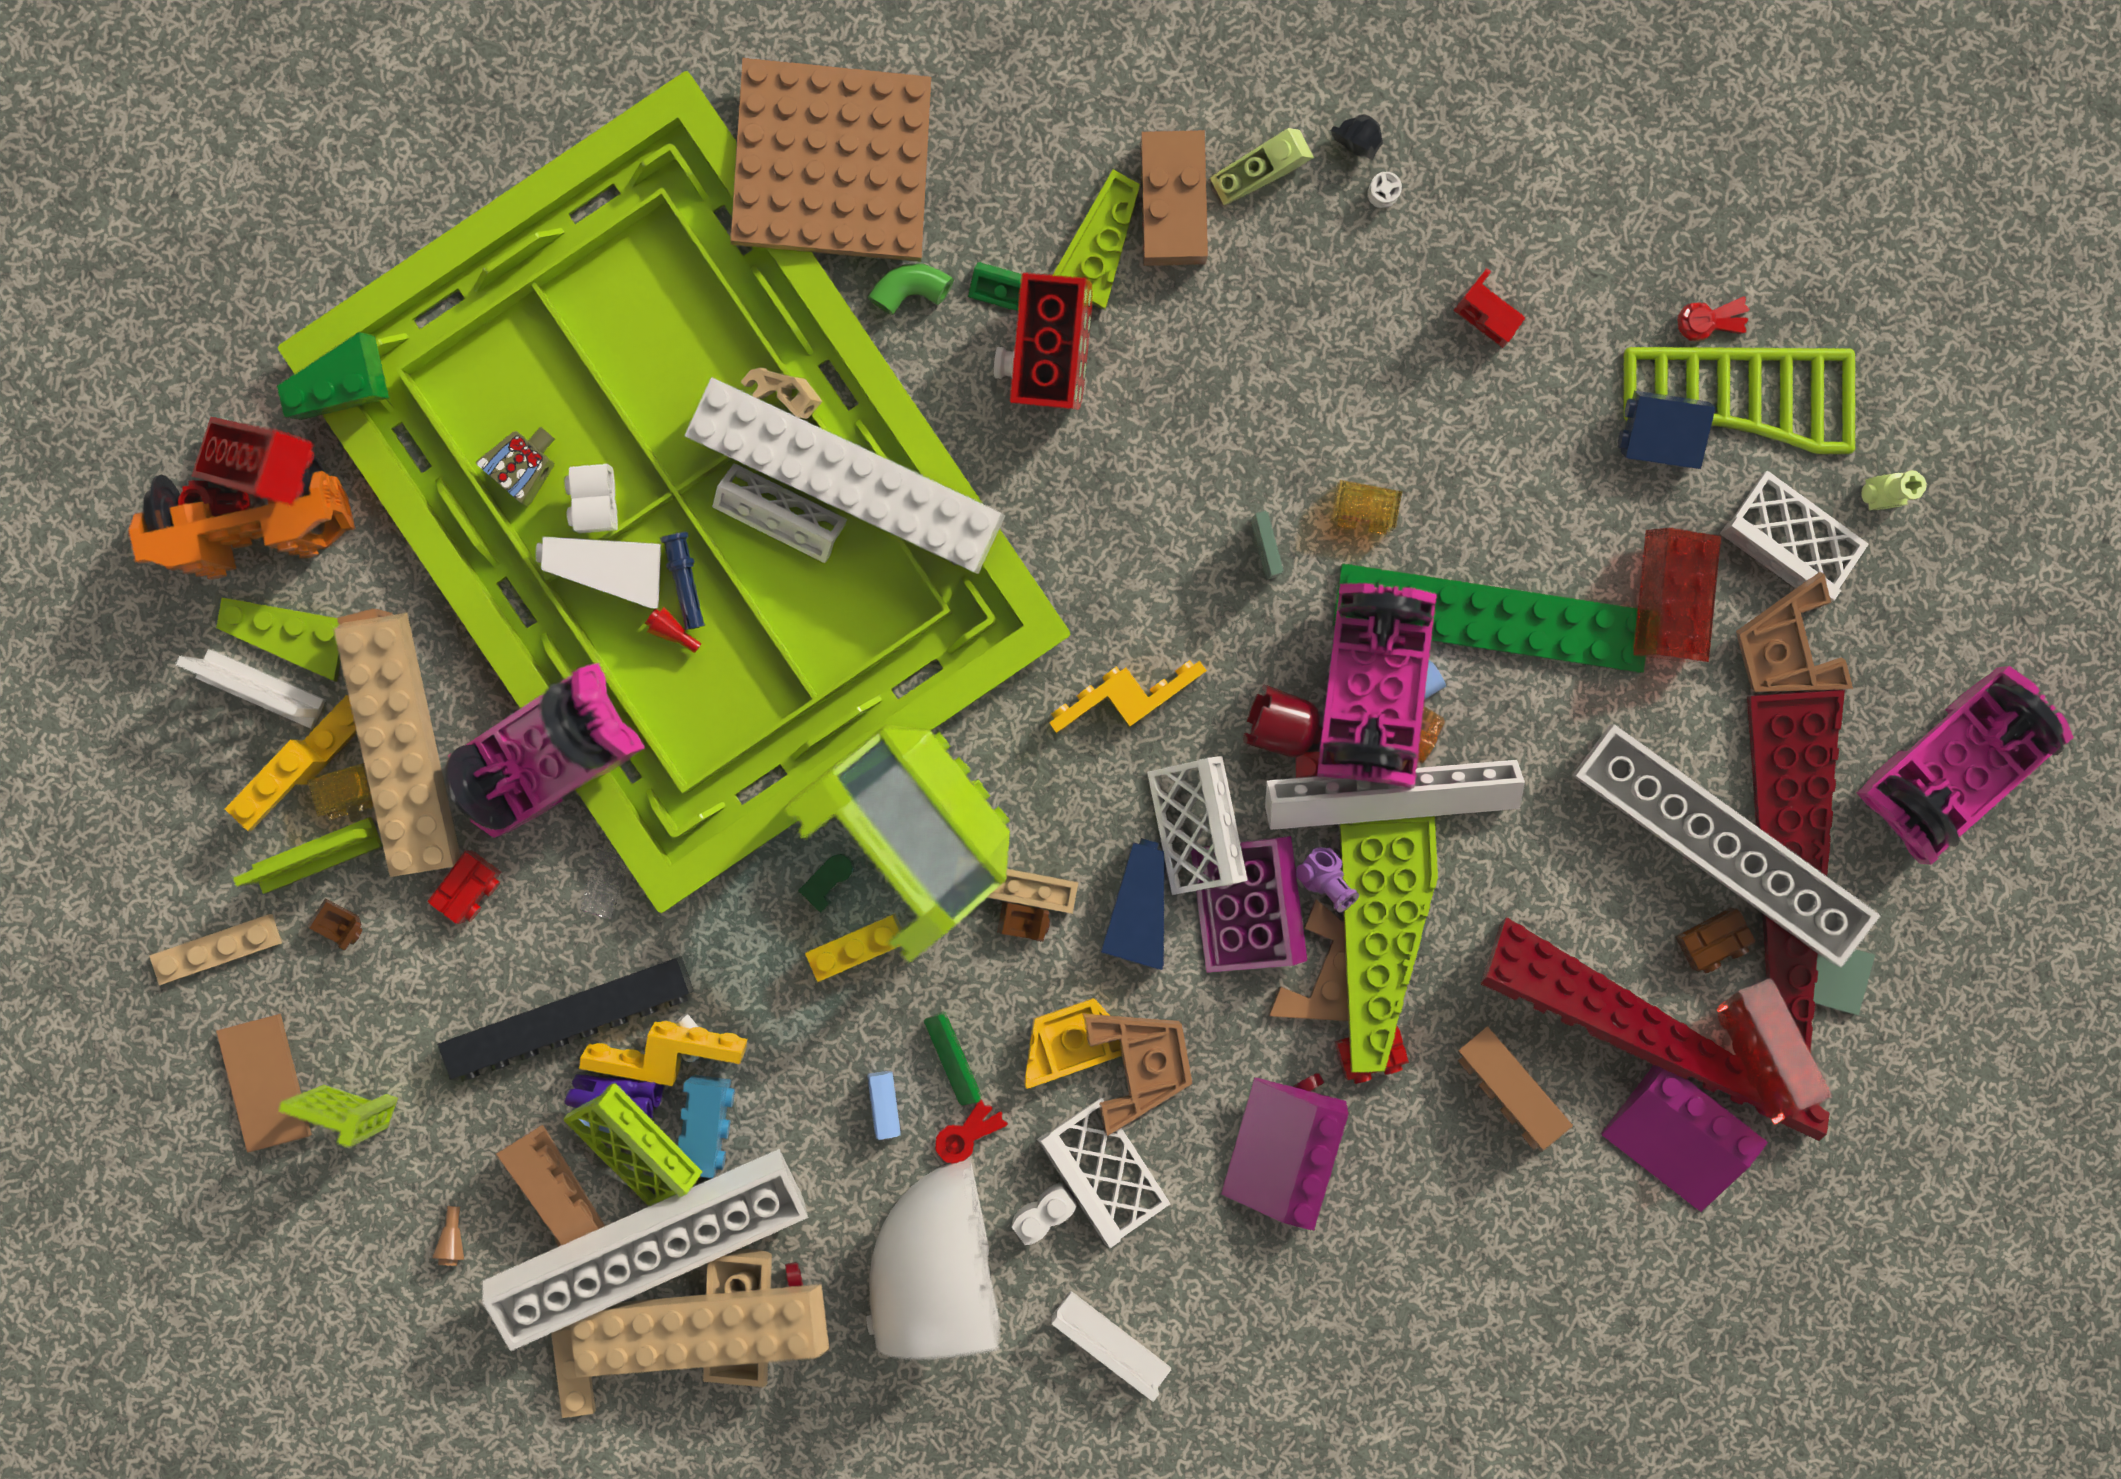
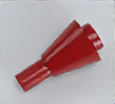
(667, 627)

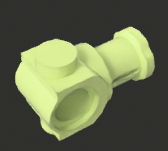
(1893, 490)

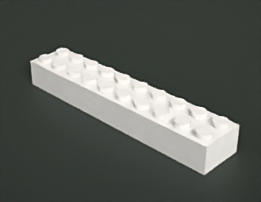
(845, 475)
(1726, 845)
(643, 1250)

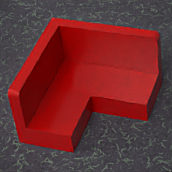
(1489, 312)

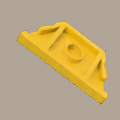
(1061, 1044)

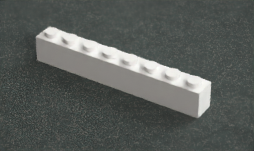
(1435, 793)

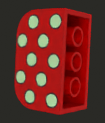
(1051, 341)

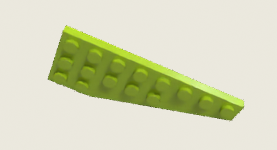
(1395, 877)

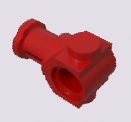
(214, 497)

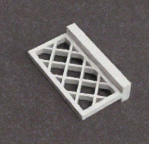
(1774, 555)
(256, 687)
(1221, 821)
(1082, 1189)

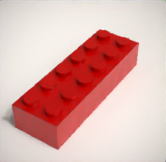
(253, 460)

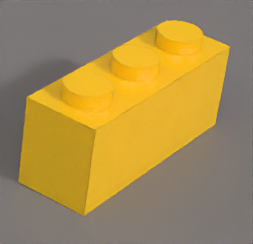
(853, 948)

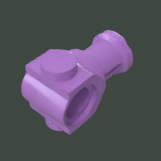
(1323, 875)

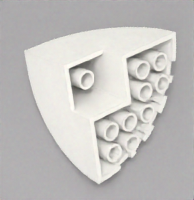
(933, 1272)

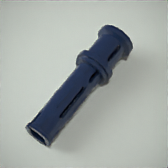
(681, 567)

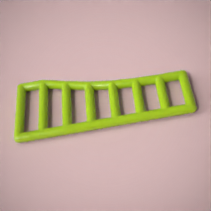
(1755, 356)

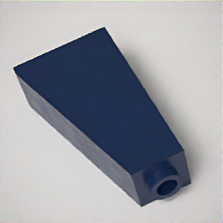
(1138, 912)

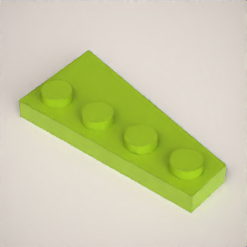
(1101, 237)
(287, 633)

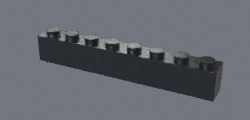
(565, 1018)

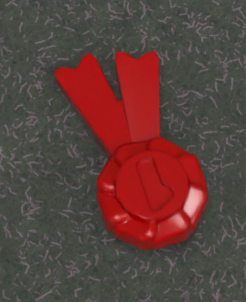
(1698, 320)
(957, 1141)

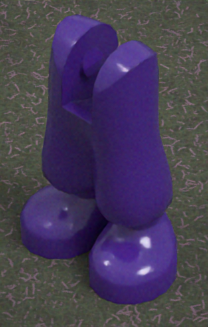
(588, 1087)

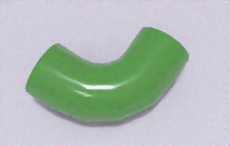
(908, 281)

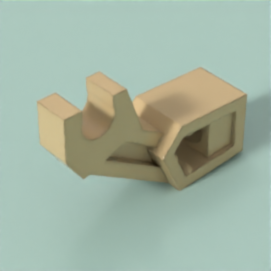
(769, 382)

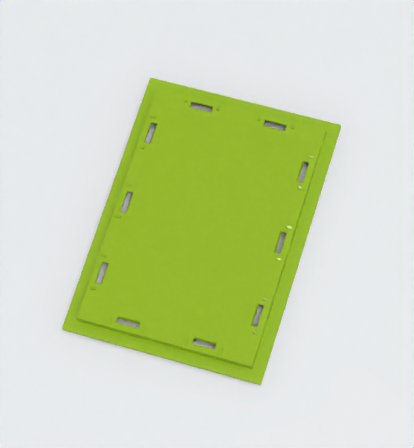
(609, 349)

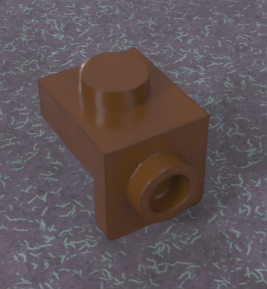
(1023, 921)
(336, 924)

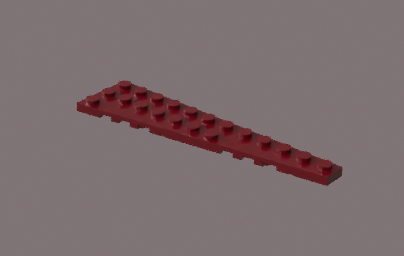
(1793, 795)
(1557, 982)

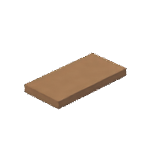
(260, 1079)

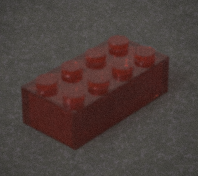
(1677, 595)
(1773, 1051)

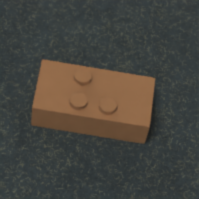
(1174, 198)

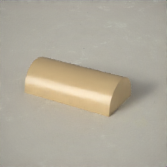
(735, 1273)

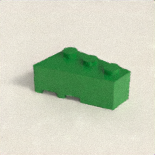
(336, 381)

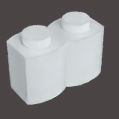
(592, 498)
(1051, 1209)

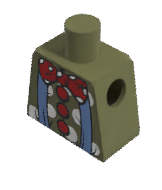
(520, 464)

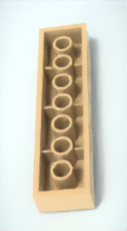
(397, 744)
(701, 1331)

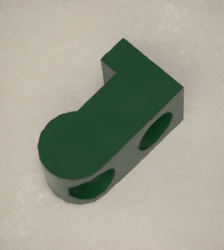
(834, 870)

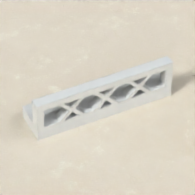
(775, 516)
(1110, 1345)

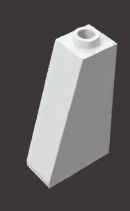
(614, 567)

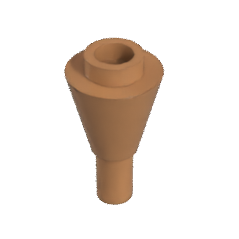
(449, 1246)

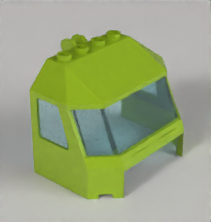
(918, 825)

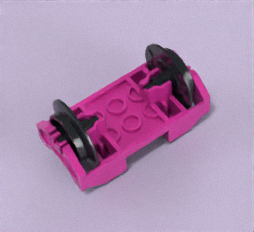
(1377, 684)
(540, 754)
(1967, 762)

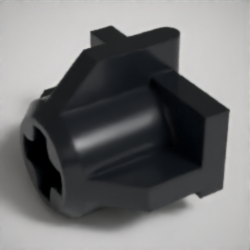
(1359, 135)

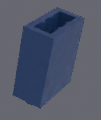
(1666, 429)

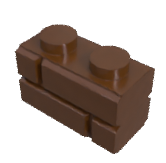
(1716, 940)

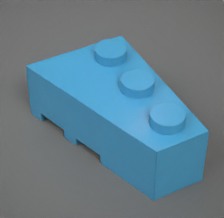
(706, 1122)

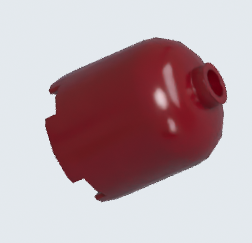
(1283, 723)

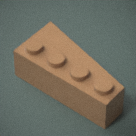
(1514, 1089)
(550, 1186)

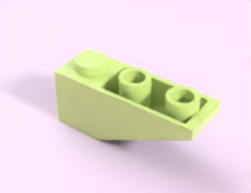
(1262, 165)

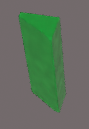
(995, 286)
(953, 1058)

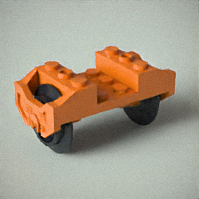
(201, 544)

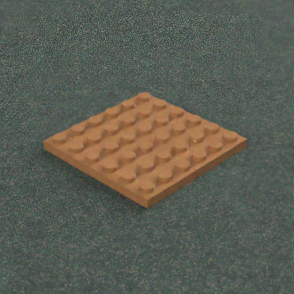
(831, 160)

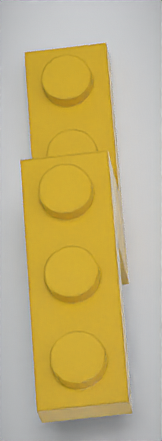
(1126, 695)
(294, 766)
(663, 1053)

